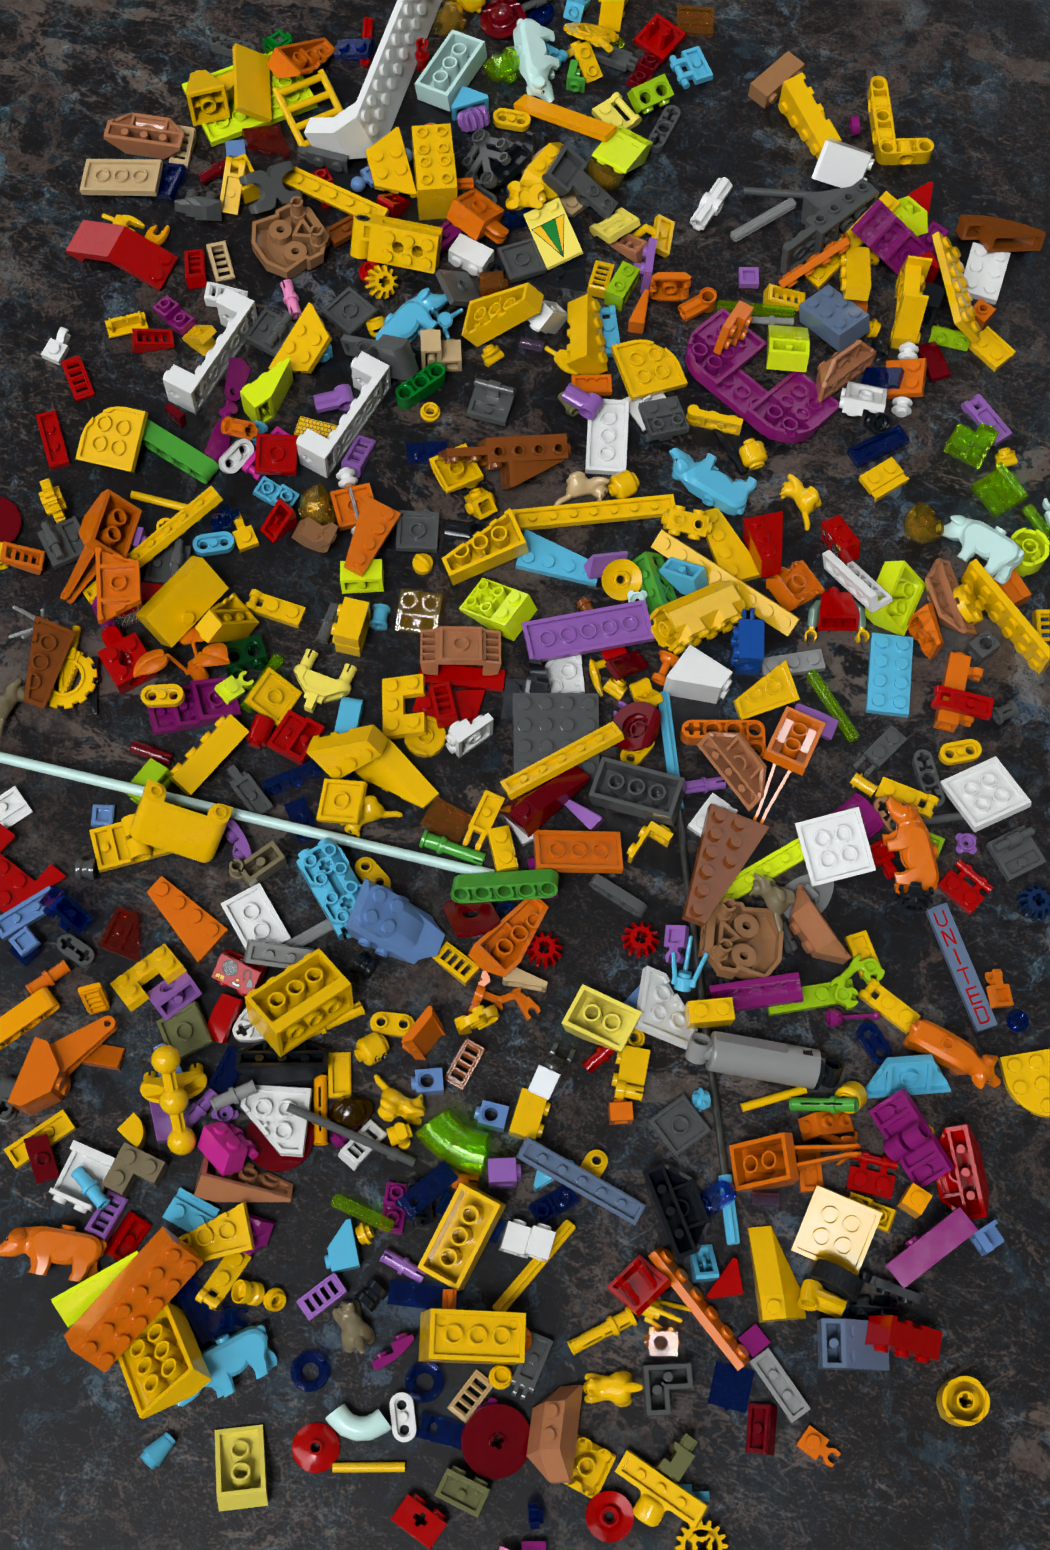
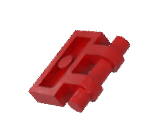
(960, 891)
(872, 1182)

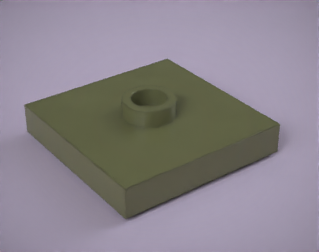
(186, 1030)

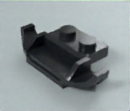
(520, 158)
(536, 683)

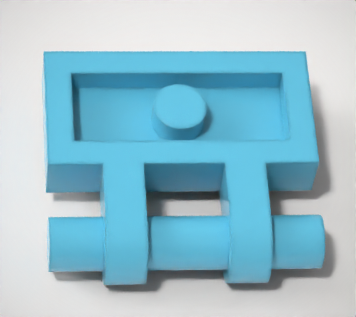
(696, 65)

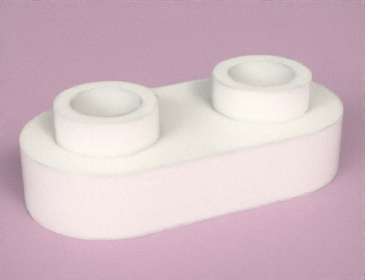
(235, 457)
(403, 1417)

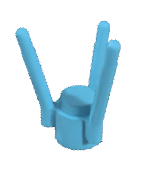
(445, 319)
(684, 980)

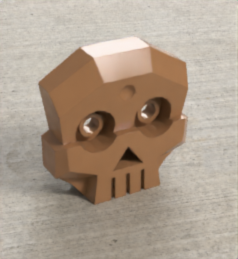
(300, 234)
(727, 940)

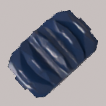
(1030, 906)

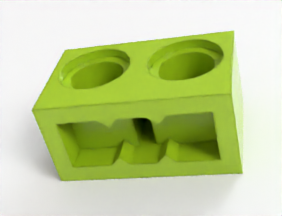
(649, 92)
(622, 285)

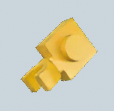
(244, 536)

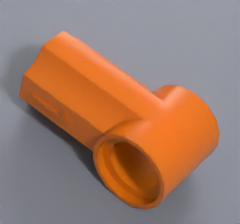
(698, 305)
(238, 428)

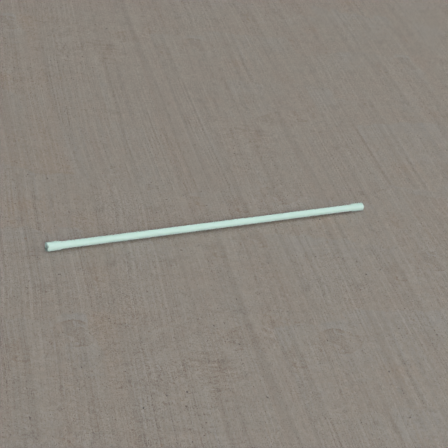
(247, 816)

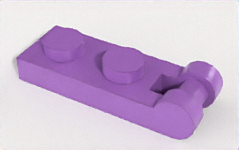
(987, 416)

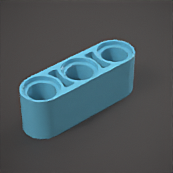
(349, 714)

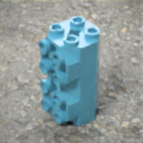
(331, 882)

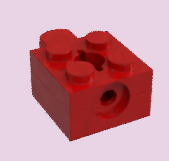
(120, 659)

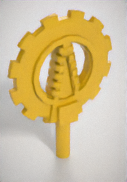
(596, 34)
(73, 661)

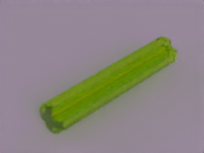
(362, 1213)

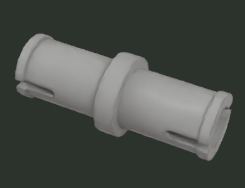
(234, 1095)

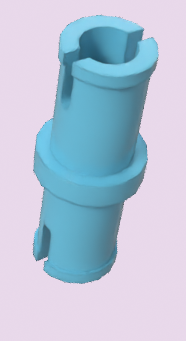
(90, 1188)

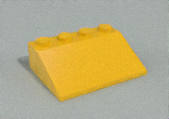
(164, 1363)

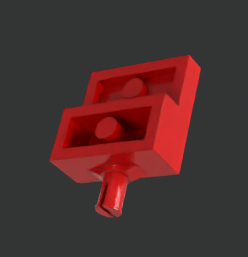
(294, 736)

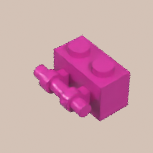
(226, 1147)

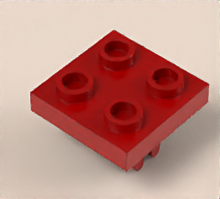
(659, 38)
(639, 1285)

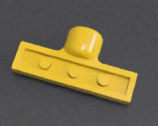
(659, 1493)

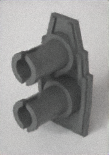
(199, 207)

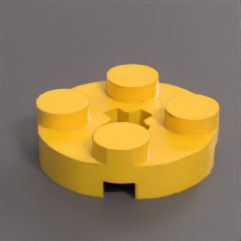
(969, 606)
(480, 1018)

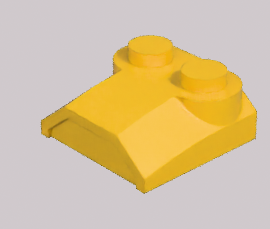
(456, 476)

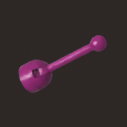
(835, 1017)

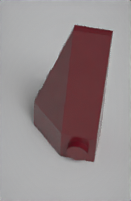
(536, 806)

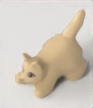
(579, 486)

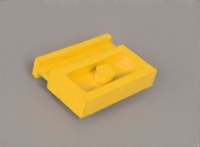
(992, 349)
(883, 479)

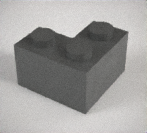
(659, 1381)

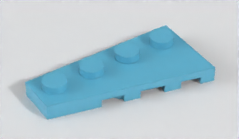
(553, 560)

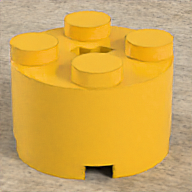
(972, 1391)

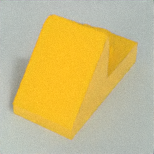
(201, 338)

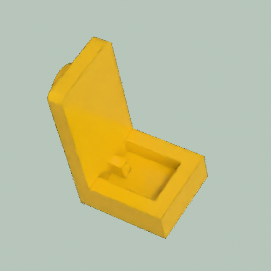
(587, 60)
(659, 833)

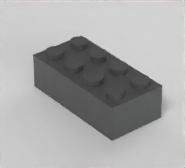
(638, 791)

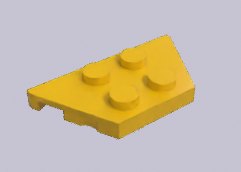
(390, 165)
(305, 342)

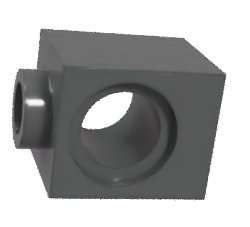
(979, 654)

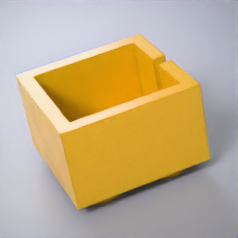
(351, 627)

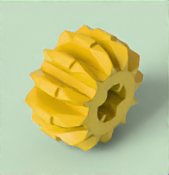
(387, 278)

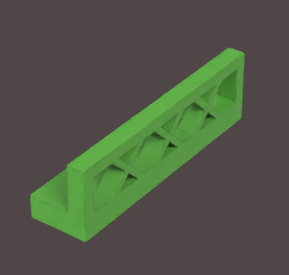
(651, 581)

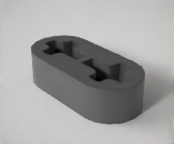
(73, 954)

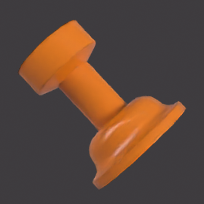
(668, 660)

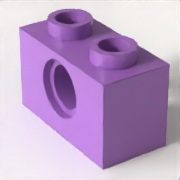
(175, 996)
(503, 1173)

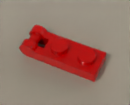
(962, 702)

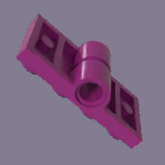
(910, 1139)

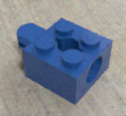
(747, 645)

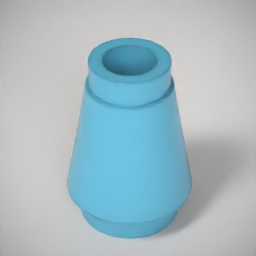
(155, 1453)

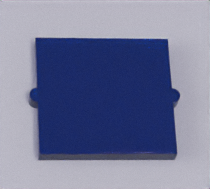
(730, 1387)

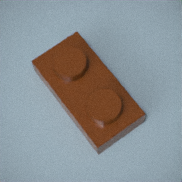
(340, 231)

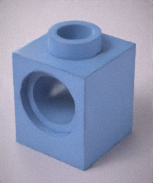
(433, 1073)
(496, 1125)

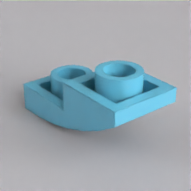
(270, 492)

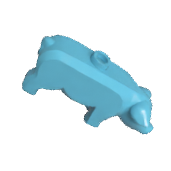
(413, 316)
(710, 484)
(233, 1355)

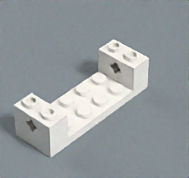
(192, 390)
(323, 454)

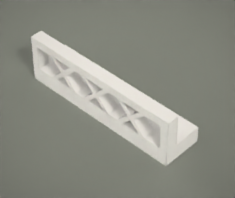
(856, 585)

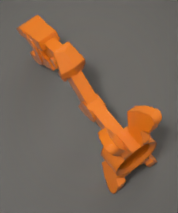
(523, 1002)

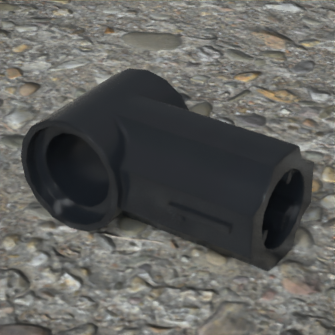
(462, 530)

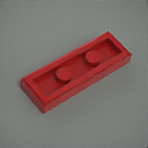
(53, 440)

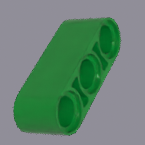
(423, 377)

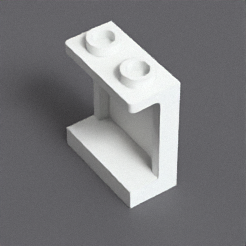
(67, 1189)

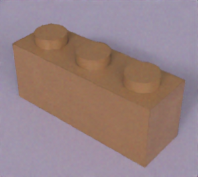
(769, 84)

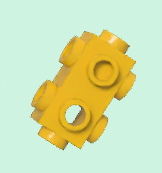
(679, 521)

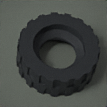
(837, 1279)

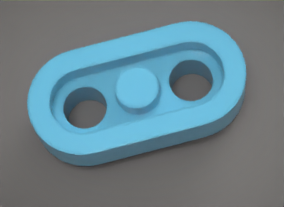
(213, 542)

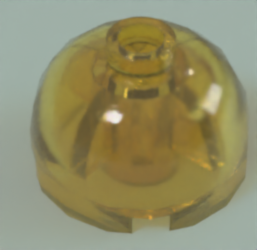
(449, 18)
(603, 174)
(315, 504)
(922, 525)

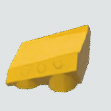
(590, 1467)

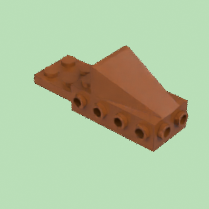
(515, 456)

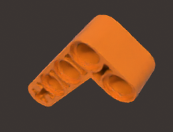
(740, 726)

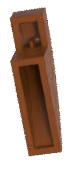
(999, 234)

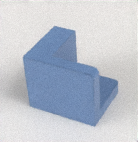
(987, 1238)

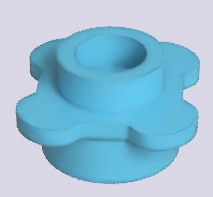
(701, 1099)

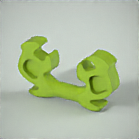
(843, 995)

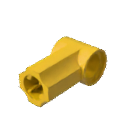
(814, 1297)

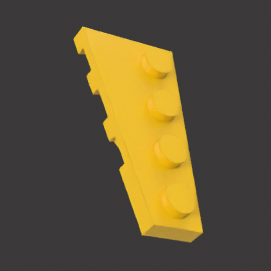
(728, 549)

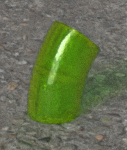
(456, 1143)

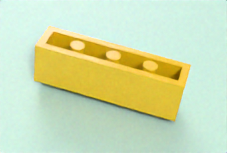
(208, 755)

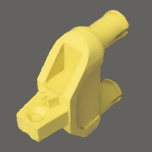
(318, 687)

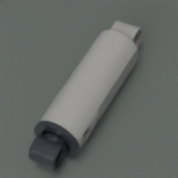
(764, 1060)

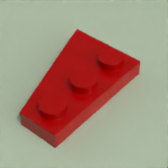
(466, 703)

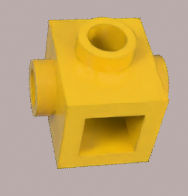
(480, 503)

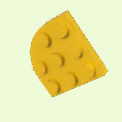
(647, 368)
(113, 438)
(1028, 1080)

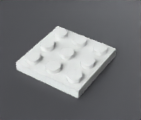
(985, 794)
(835, 846)

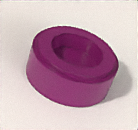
(854, 125)

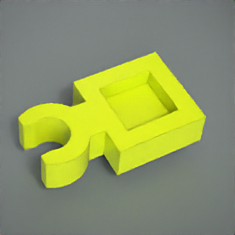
(232, 688)

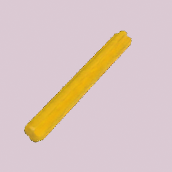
(532, 1270)

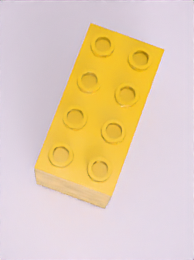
(299, 1002)

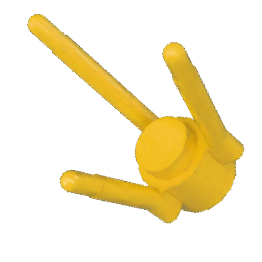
(656, 1309)

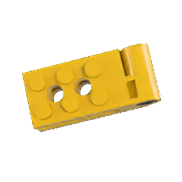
(380, 237)

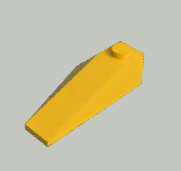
(398, 775)
(773, 1278)

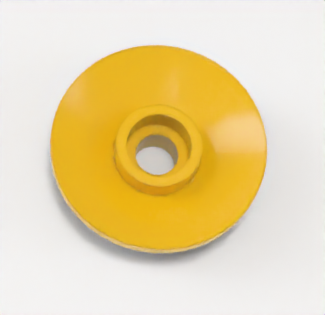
(631, 579)

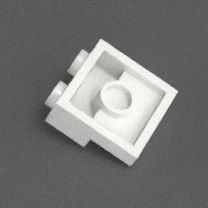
(860, 396)
(465, 736)

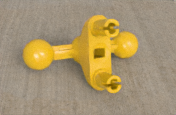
(173, 1094)

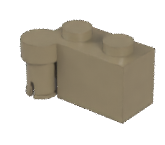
(259, 865)

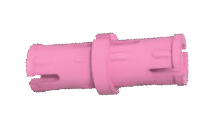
(291, 299)

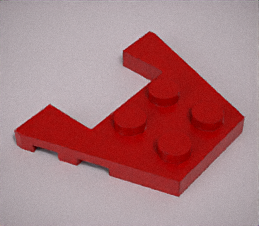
(14, 883)

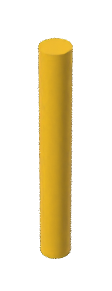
(157, 500)
(773, 1098)
(358, 1467)

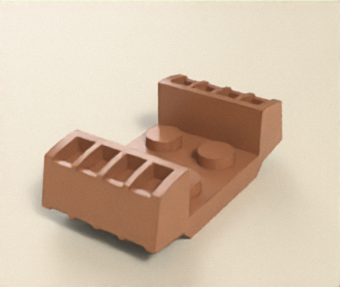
(460, 647)

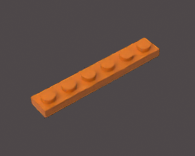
(701, 1310)

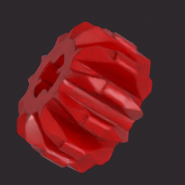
(643, 932)
(550, 956)

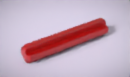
(367, 33)

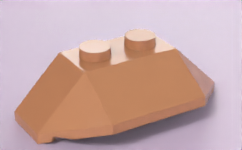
(144, 135)
(842, 368)
(939, 586)
(736, 764)
(814, 930)
(555, 1433)

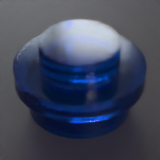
(1017, 1021)

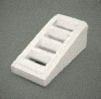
(215, 288)
(350, 1159)

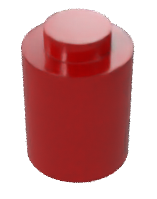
(260, 731)

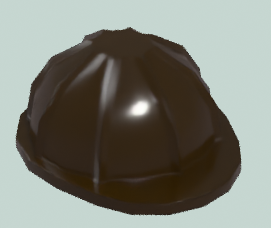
(351, 1111)

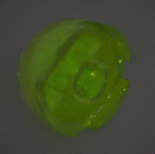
(503, 67)

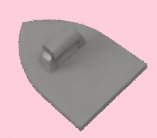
(819, 894)

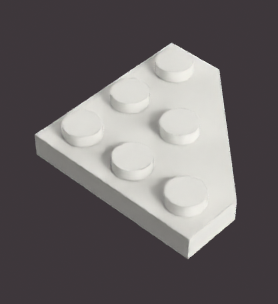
(566, 675)
(661, 1009)
(269, 1114)

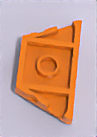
(116, 584)

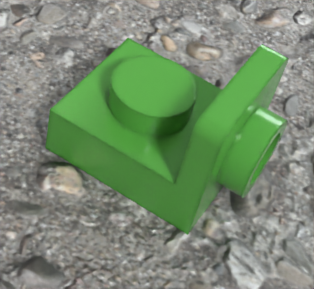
(574, 81)

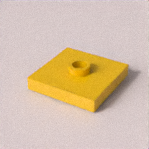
(272, 696)
(342, 801)

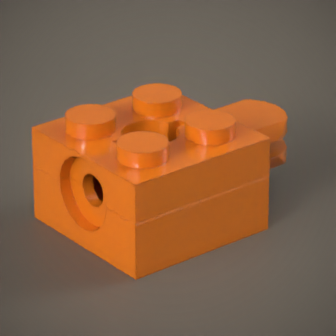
(478, 216)

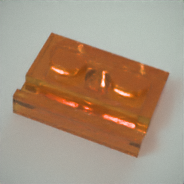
(695, 20)
(446, 820)

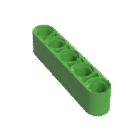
(178, 452)
(505, 886)

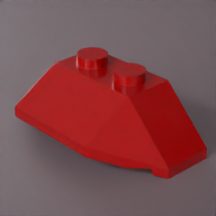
(967, 1182)

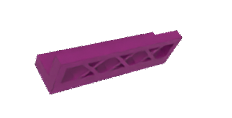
(761, 992)

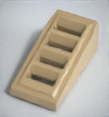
(189, 137)
(218, 247)
(525, 980)
(457, 1411)

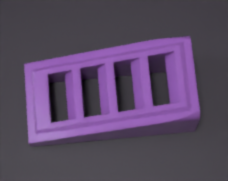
(358, 466)
(586, 816)
(113, 1220)
(316, 1290)

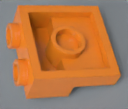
(734, 327)

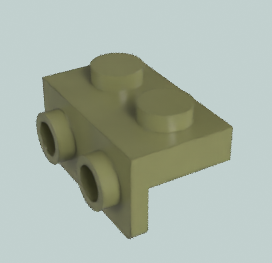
(462, 1492)

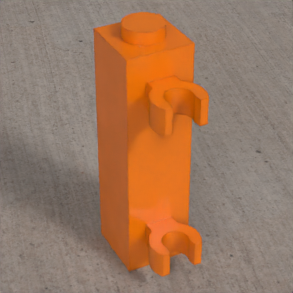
(955, 676)

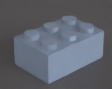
(834, 318)

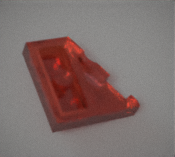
(266, 139)
(122, 935)

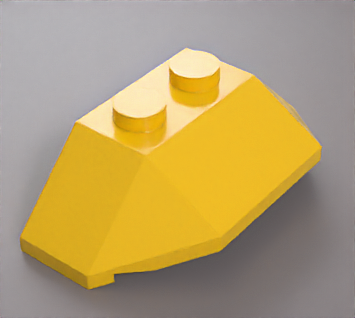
(536, 169)

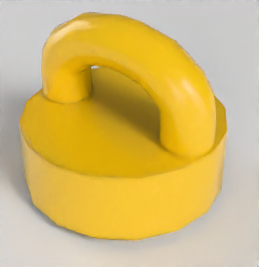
(375, 323)
(422, 564)

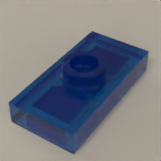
(883, 377)
(299, 813)
(225, 1073)

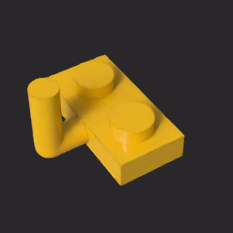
(662, 231)

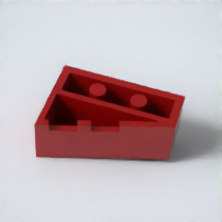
(764, 542)
(903, 1338)

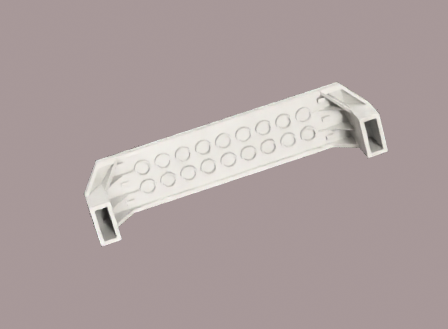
(384, 86)

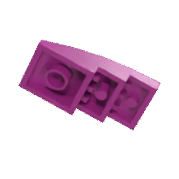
(888, 236)
(199, 709)

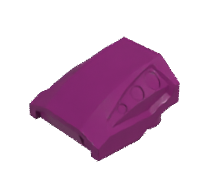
(870, 817)

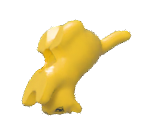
(523, 197)
(805, 498)
(371, 812)
(396, 1104)
(612, 1388)

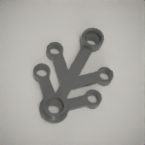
(481, 139)

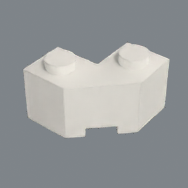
(527, 1241)

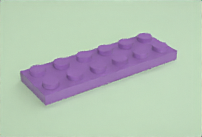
(588, 631)

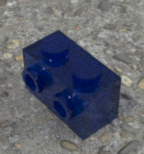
(66, 910)

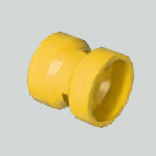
(247, 1292)

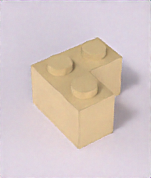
(437, 350)

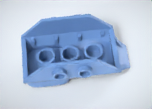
(393, 925)

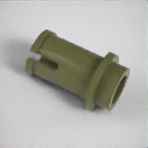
(570, 410)

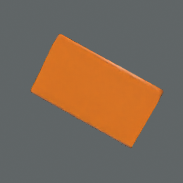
(106, 1057)

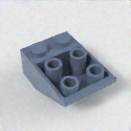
(844, 1348)

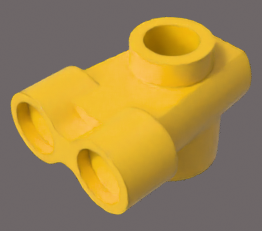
(400, 1135)

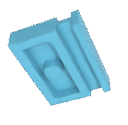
(189, 1211)

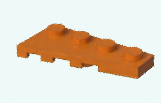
(370, 533)

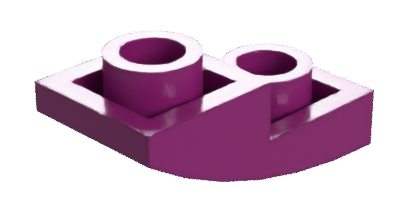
(173, 315)
(390, 1210)
(400, 1346)

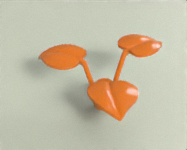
(211, 655)

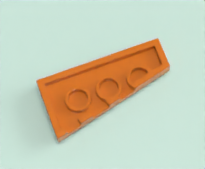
(824, 257)
(190, 922)

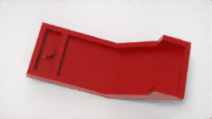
(123, 249)

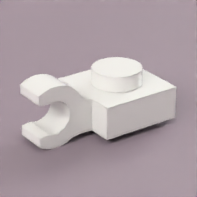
(57, 349)

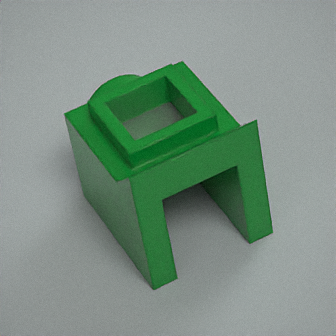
(277, 39)

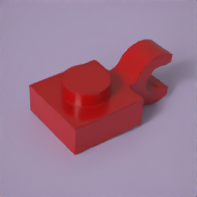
(883, 858)

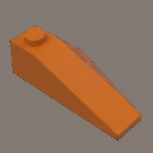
(300, 57)
(506, 944)

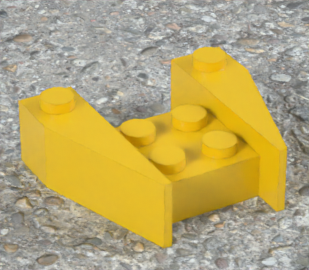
(910, 301)

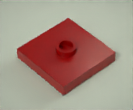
(276, 454)

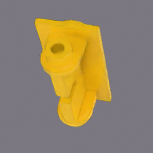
(123, 325)

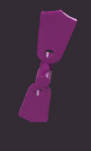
(235, 380)

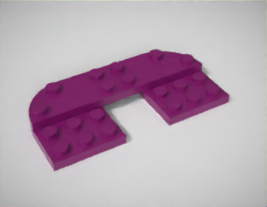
(783, 414)

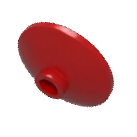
(329, 1447)
(621, 1523)

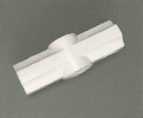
(711, 203)

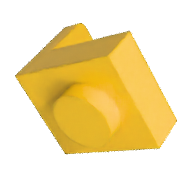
(642, 691)

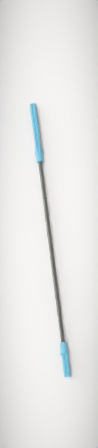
(672, 768)

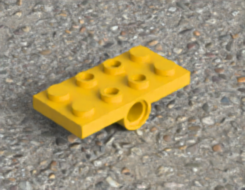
(117, 848)

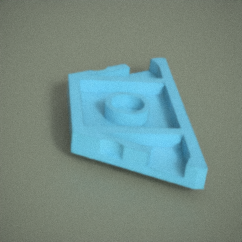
(915, 1073)

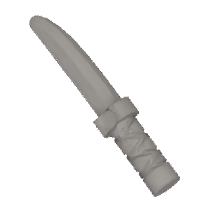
(771, 320)

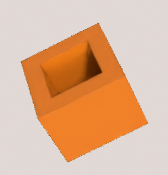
(984, 312)
(620, 1112)

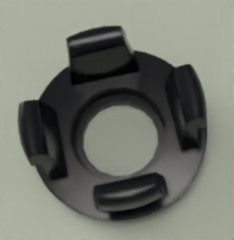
(914, 900)

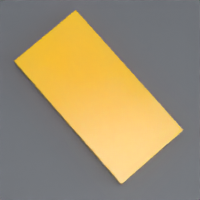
(251, 83)

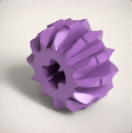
(473, 118)

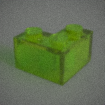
(970, 445)

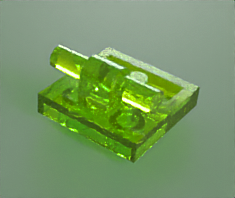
(999, 490)

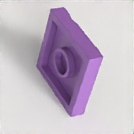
(647, 266)

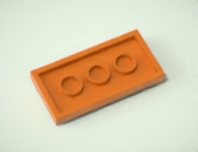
(578, 851)

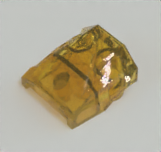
(418, 611)

